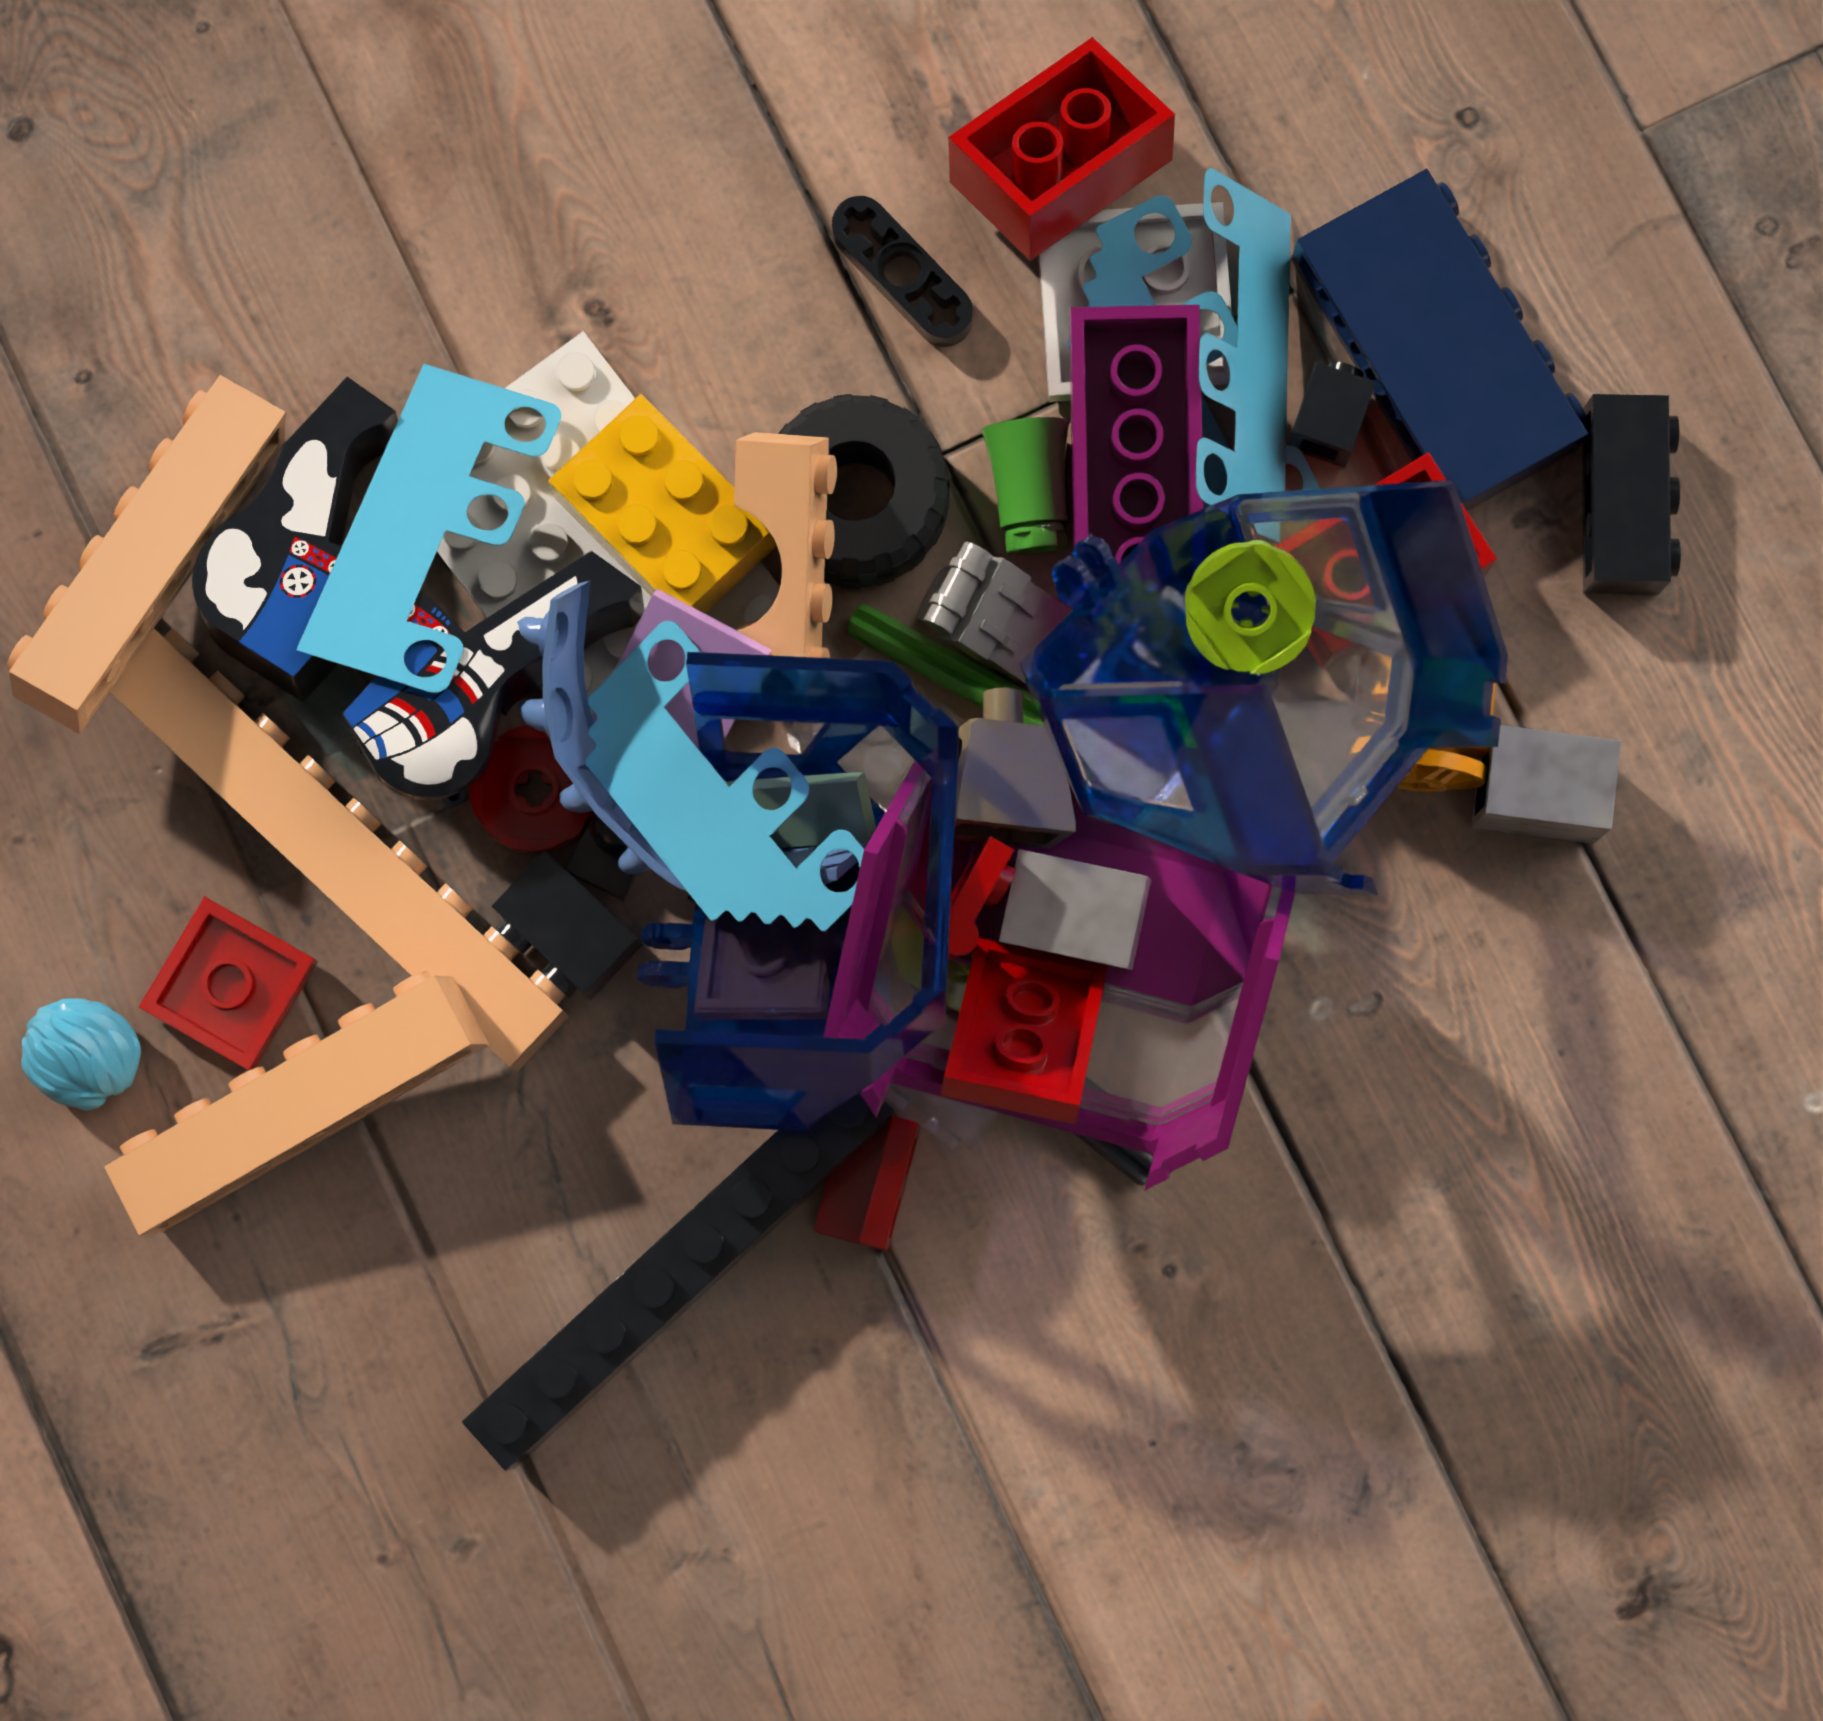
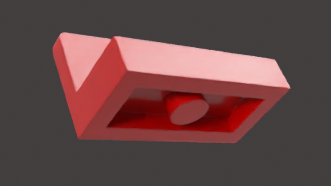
(867, 1191)

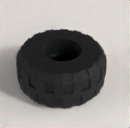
(900, 446)

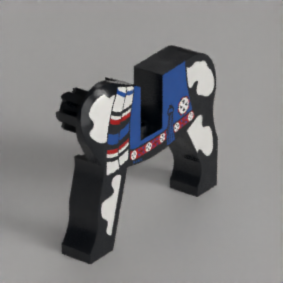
(270, 565)

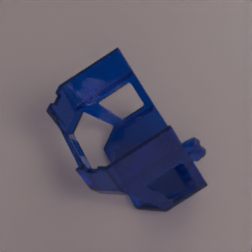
(786, 1069)

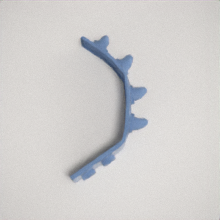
(567, 719)

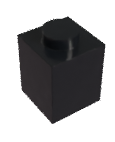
(1331, 412)

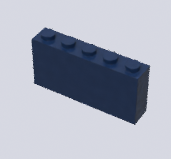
(1440, 339)

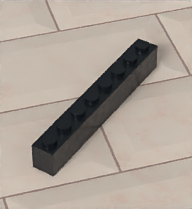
(667, 1280)

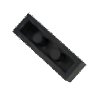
(1629, 495)

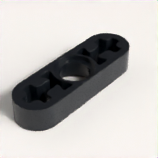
(882, 227)

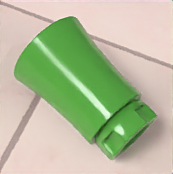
(1030, 482)

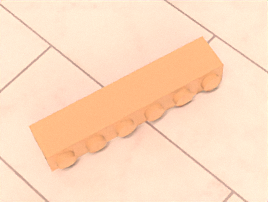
(146, 554)
(296, 1103)

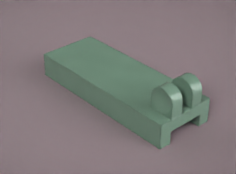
(832, 805)

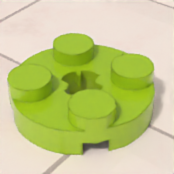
(1253, 569)

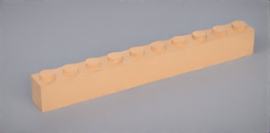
(336, 844)

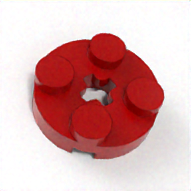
(509, 816)

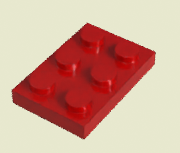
(1025, 1031)

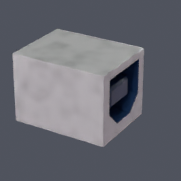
(1548, 785)
(1075, 909)

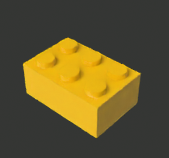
(661, 509)

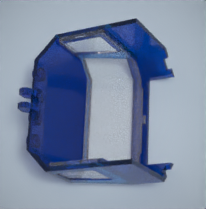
(1286, 761)

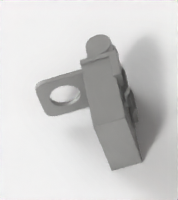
(990, 610)

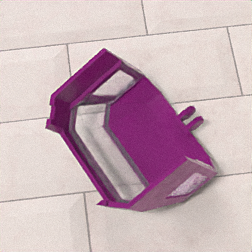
(1167, 1034)

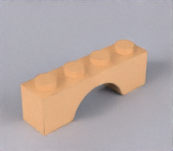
(786, 488)

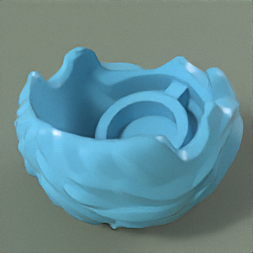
(80, 1052)

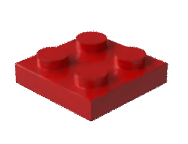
(228, 984)

